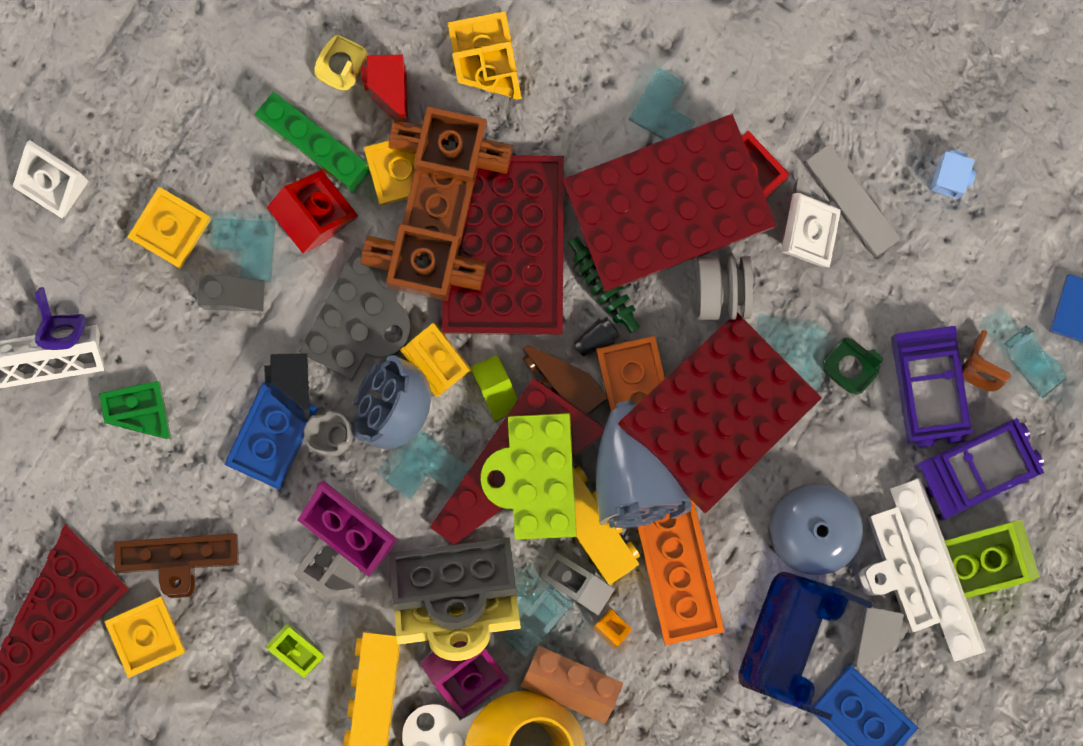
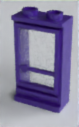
(931, 386)
(981, 468)

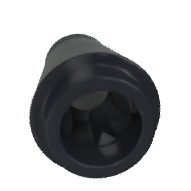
(598, 335)

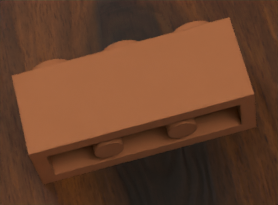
(572, 684)

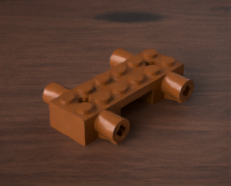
(437, 204)

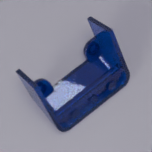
(786, 636)

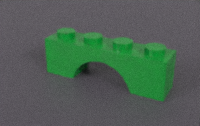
(312, 141)

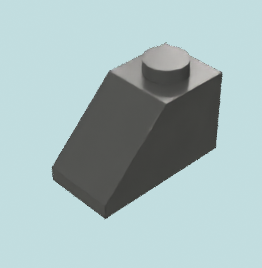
(230, 293)

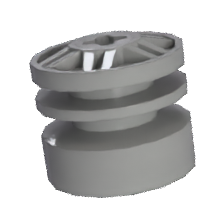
(724, 288)

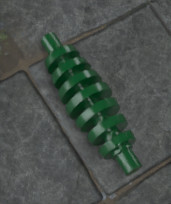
(617, 303)

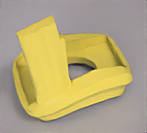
(351, 70)

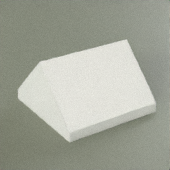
(48, 180)

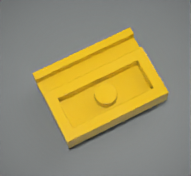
(436, 359)

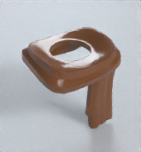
(978, 363)

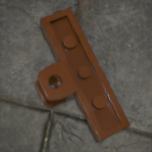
(176, 558)

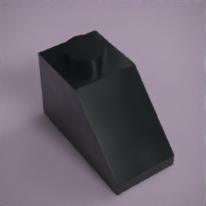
(290, 382)

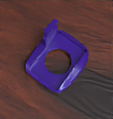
(51, 323)

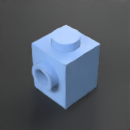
(953, 174)

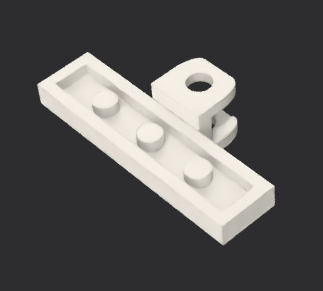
(898, 571)

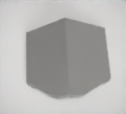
(328, 571)

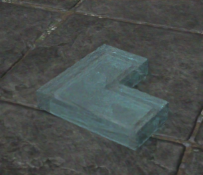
(654, 108)
(253, 239)
(427, 459)

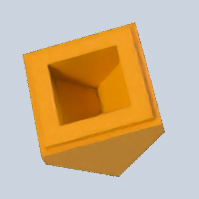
(612, 628)

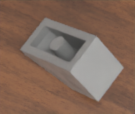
(577, 583)
(877, 634)

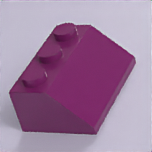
(347, 529)

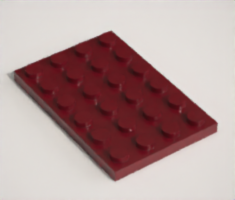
(669, 203)
(518, 231)
(720, 411)

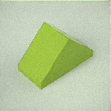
(495, 387)
(295, 650)

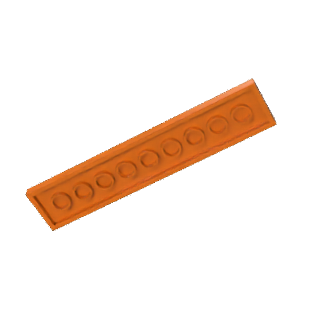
(670, 546)

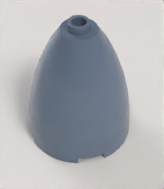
(633, 482)

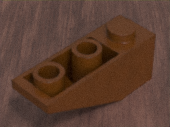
(565, 380)

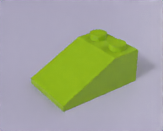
(993, 558)

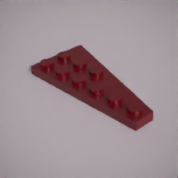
(468, 504)
(59, 609)

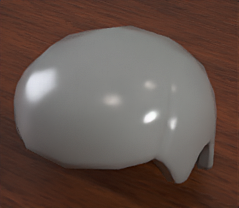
(328, 433)

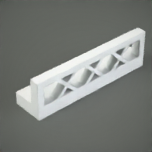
(25, 350)

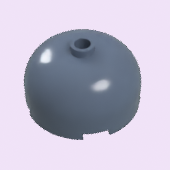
(403, 408)
(796, 524)

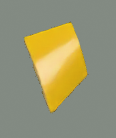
(485, 54)

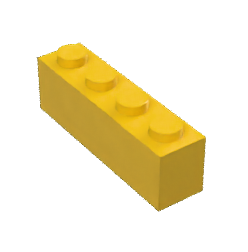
(600, 542)
(374, 690)

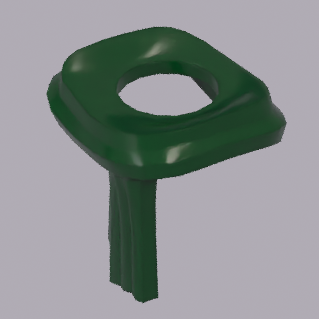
(870, 365)

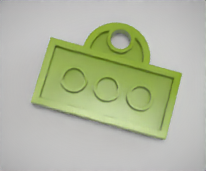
(536, 476)

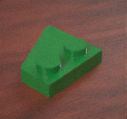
(137, 409)

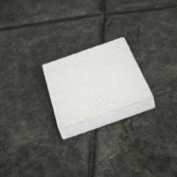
(811, 230)

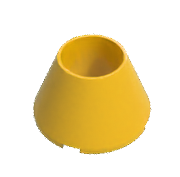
(509, 712)

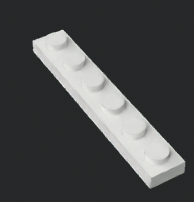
(938, 570)

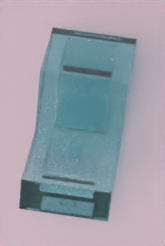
(1033, 363)
(539, 620)

